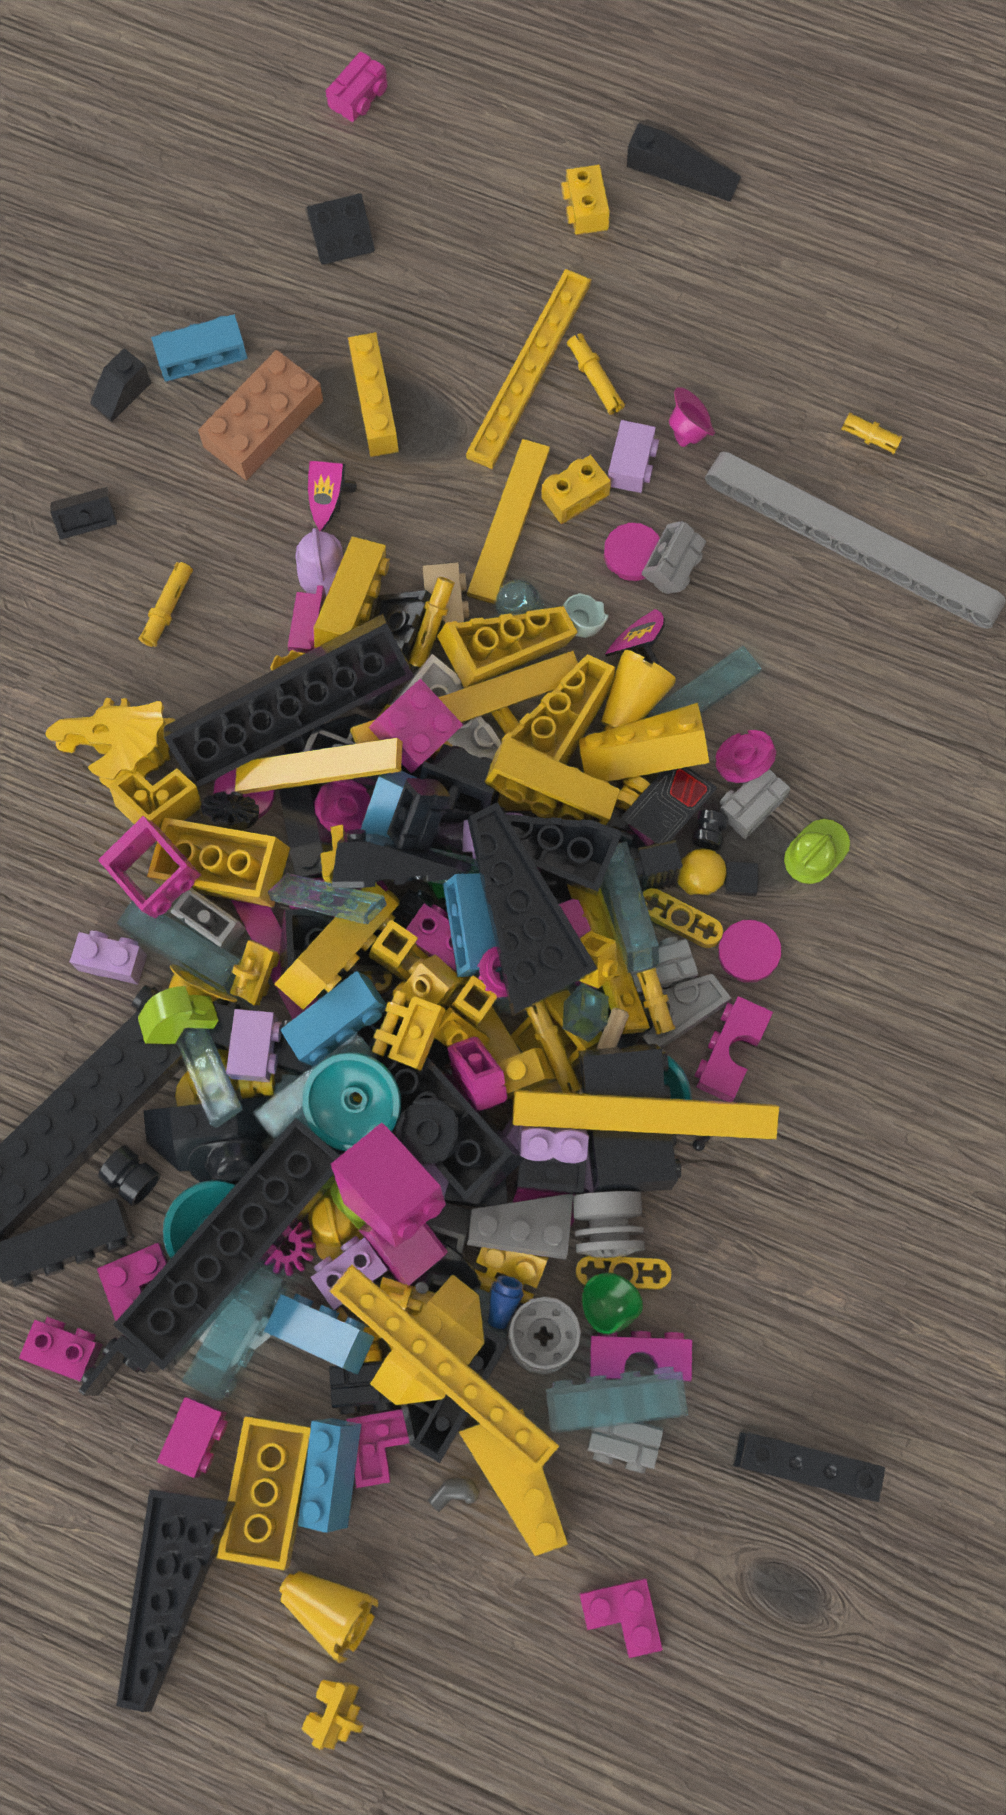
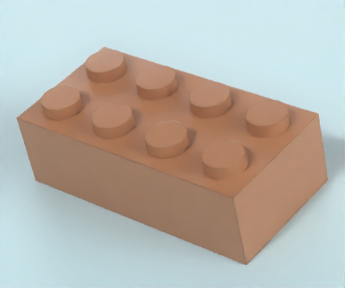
(261, 415)

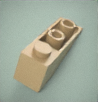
(457, 608)

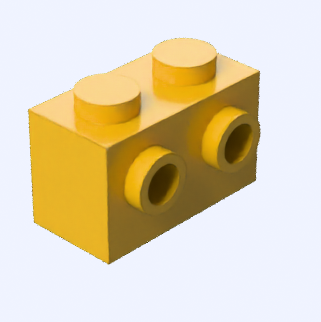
(586, 198)
(575, 489)
(430, 981)

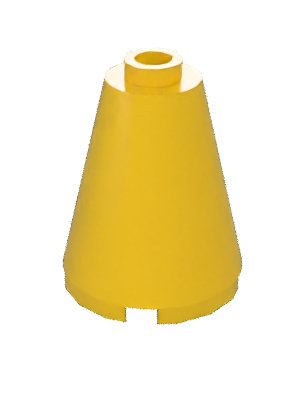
(635, 690)
(329, 1611)

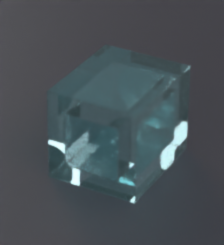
(585, 1012)

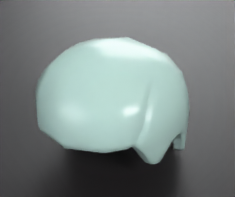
(586, 614)

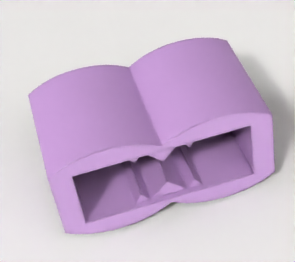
(544, 1143)

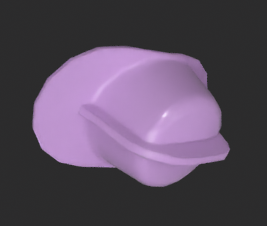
(318, 560)

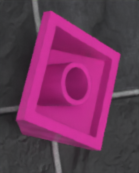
(409, 1258)

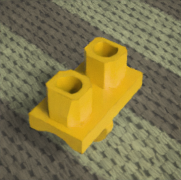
(254, 972)
(456, 1028)
(406, 1296)
(338, 1717)

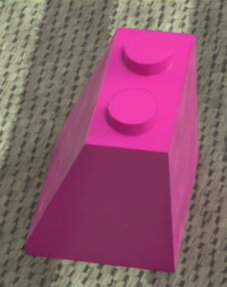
(387, 1186)

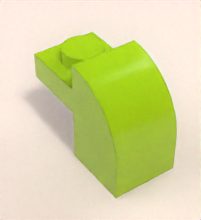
(171, 1012)

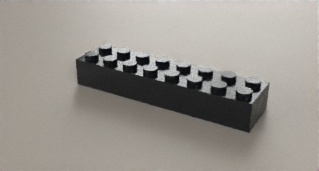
(288, 701)
(79, 1120)
(483, 1152)
(229, 1246)

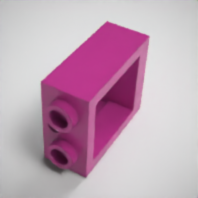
(132, 847)

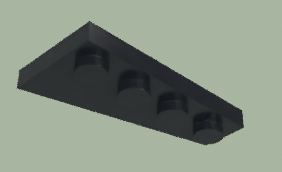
(404, 615)

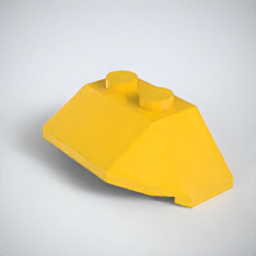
(452, 1318)

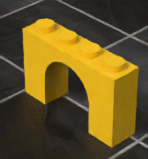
(398, 951)

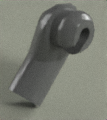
(454, 1489)

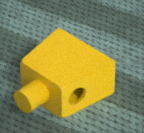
(526, 1071)

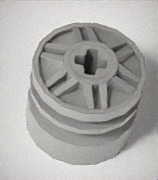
(608, 1223)
(557, 1321)

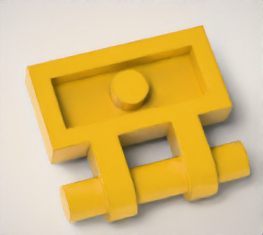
(415, 1033)
(521, 1266)

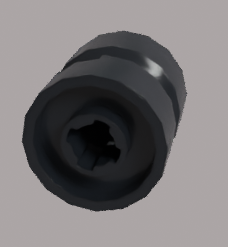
(131, 1177)

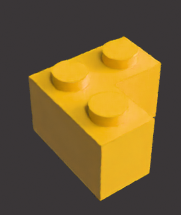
(169, 798)

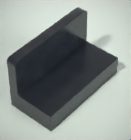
(82, 513)
(551, 1176)

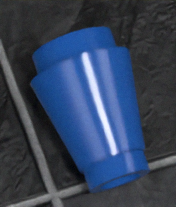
(504, 1299)

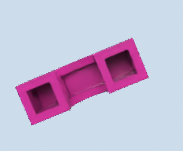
(743, 1023)
(610, 1352)

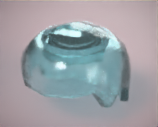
(517, 598)

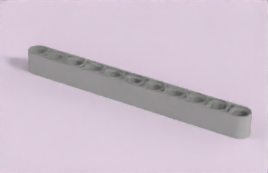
(856, 540)

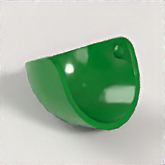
(610, 1303)

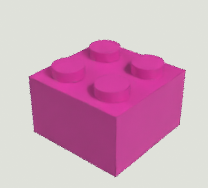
(419, 722)

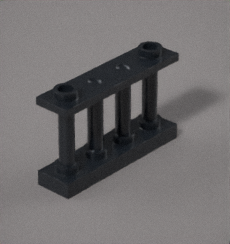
(809, 1466)

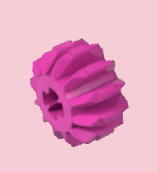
(281, 1258)

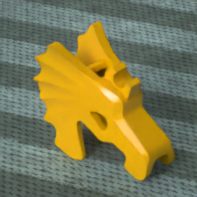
(125, 734)

